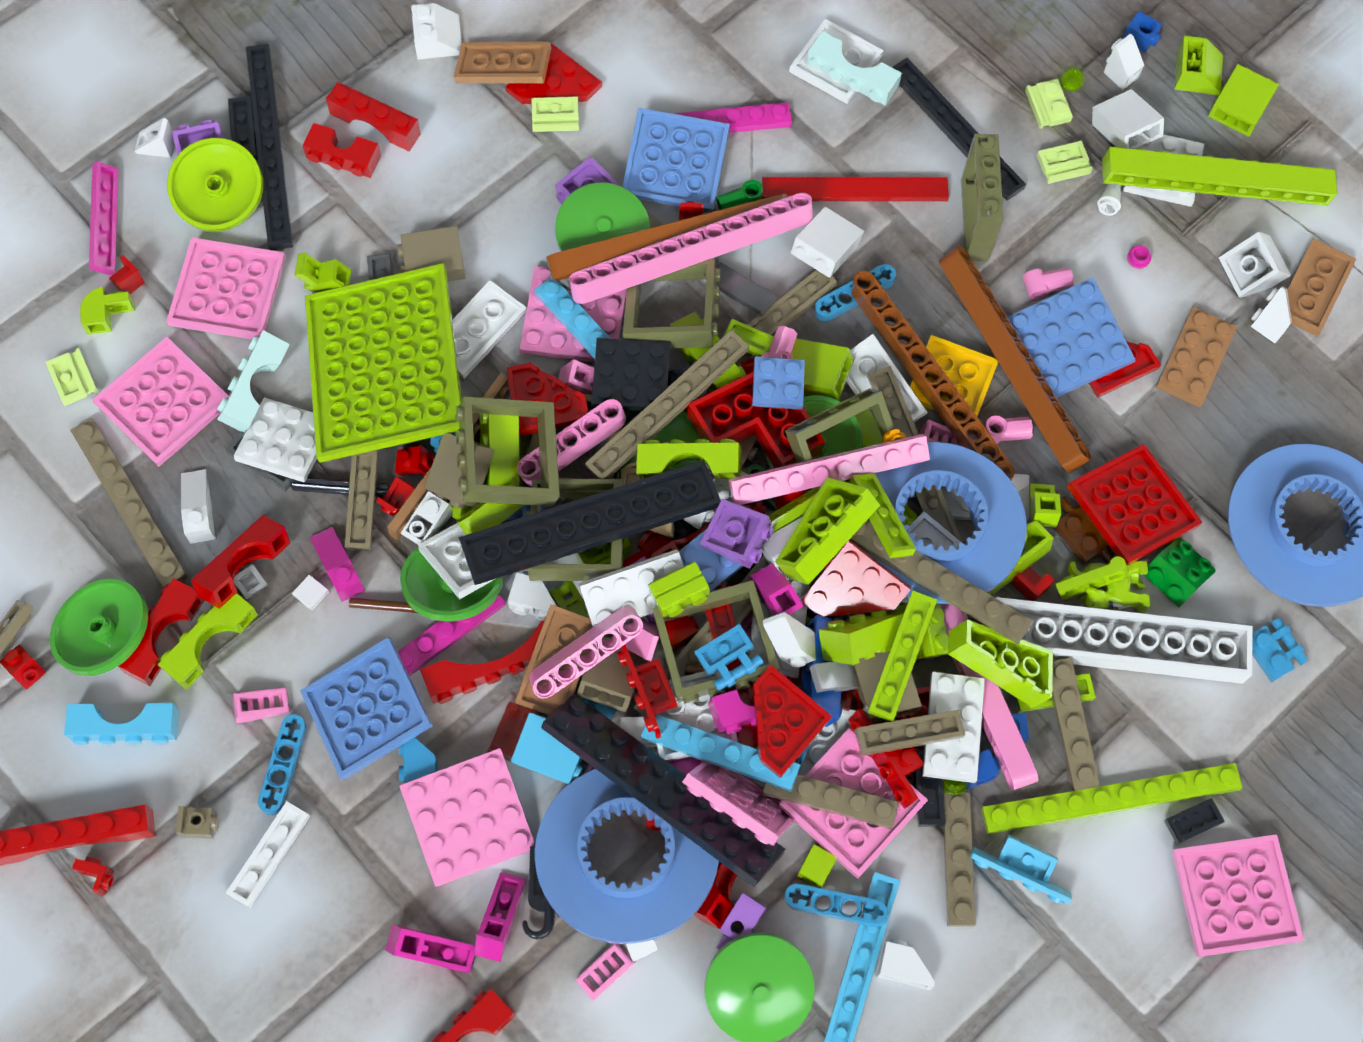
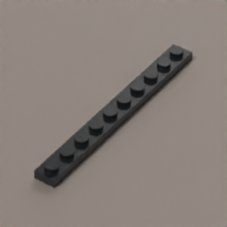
(269, 147)

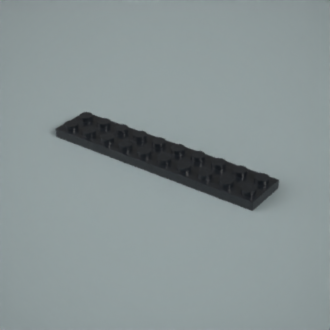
(589, 522)
(659, 788)

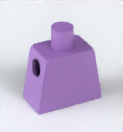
(745, 911)

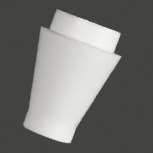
(1110, 200)

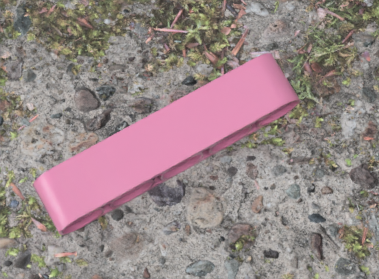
(577, 431)
(590, 640)

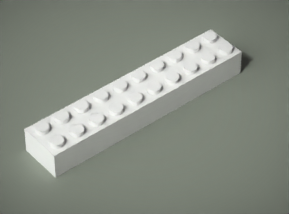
(1140, 641)

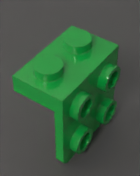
(1179, 571)

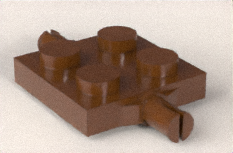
(1082, 534)

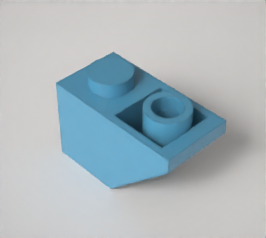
(417, 761)

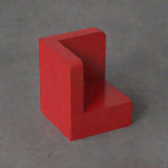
(127, 278)
(1031, 584)

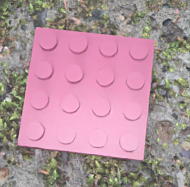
(226, 288)
(547, 335)
(161, 401)
(739, 799)
(467, 817)
(850, 840)
(1237, 895)

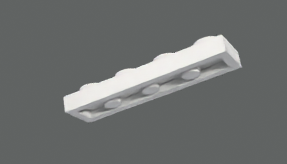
(268, 854)

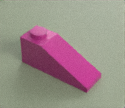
(337, 564)
(499, 917)
(430, 948)

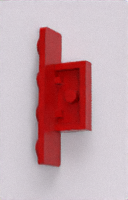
(652, 688)
(893, 764)

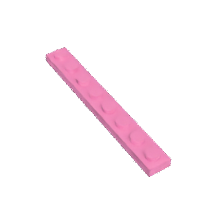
(837, 466)

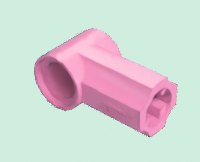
(1040, 283)
(782, 343)
(1009, 428)

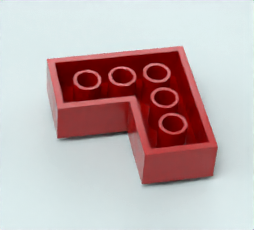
(730, 415)

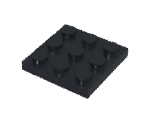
(630, 372)

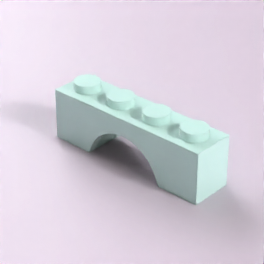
(875, 82)
(240, 406)

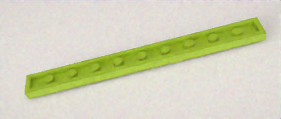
(1111, 798)

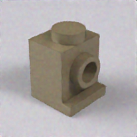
(205, 829)

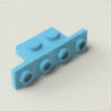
(1025, 864)

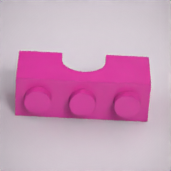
(731, 713)

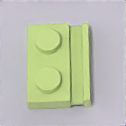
(1048, 103)
(555, 114)
(1064, 162)
(71, 377)

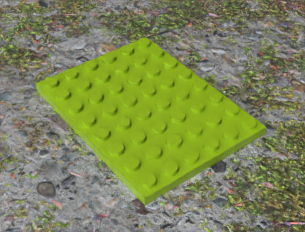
(382, 363)

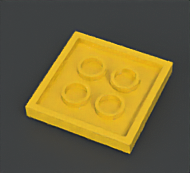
(966, 369)

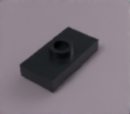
(1194, 821)

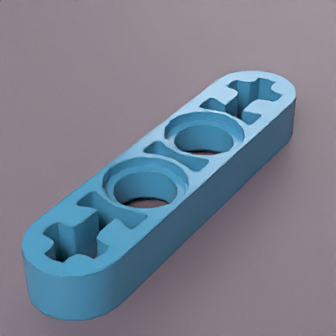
(840, 307)
(287, 765)
(835, 908)

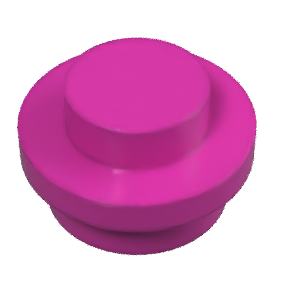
(1139, 257)

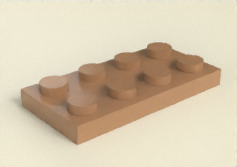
(502, 62)
(1317, 285)
(1196, 357)
(557, 632)

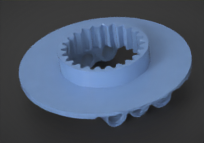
(992, 506)
(1263, 542)
(602, 909)

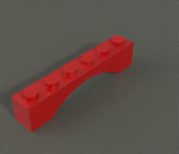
(450, 678)
(102, 827)

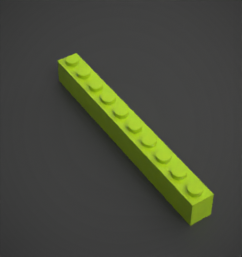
(1219, 176)

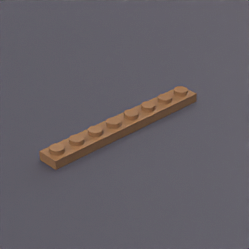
(498, 390)

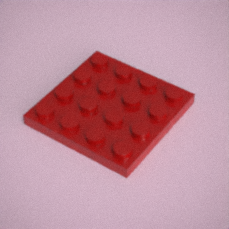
(1134, 504)

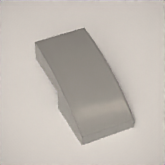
(249, 580)
(833, 677)

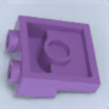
(187, 135)
(584, 174)
(737, 533)

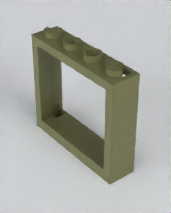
(984, 194)
(678, 335)
(869, 398)
(547, 447)
(578, 572)
(716, 599)

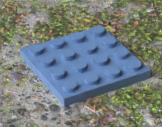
(675, 158)
(1073, 337)
(366, 708)

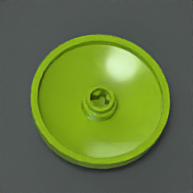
(215, 184)

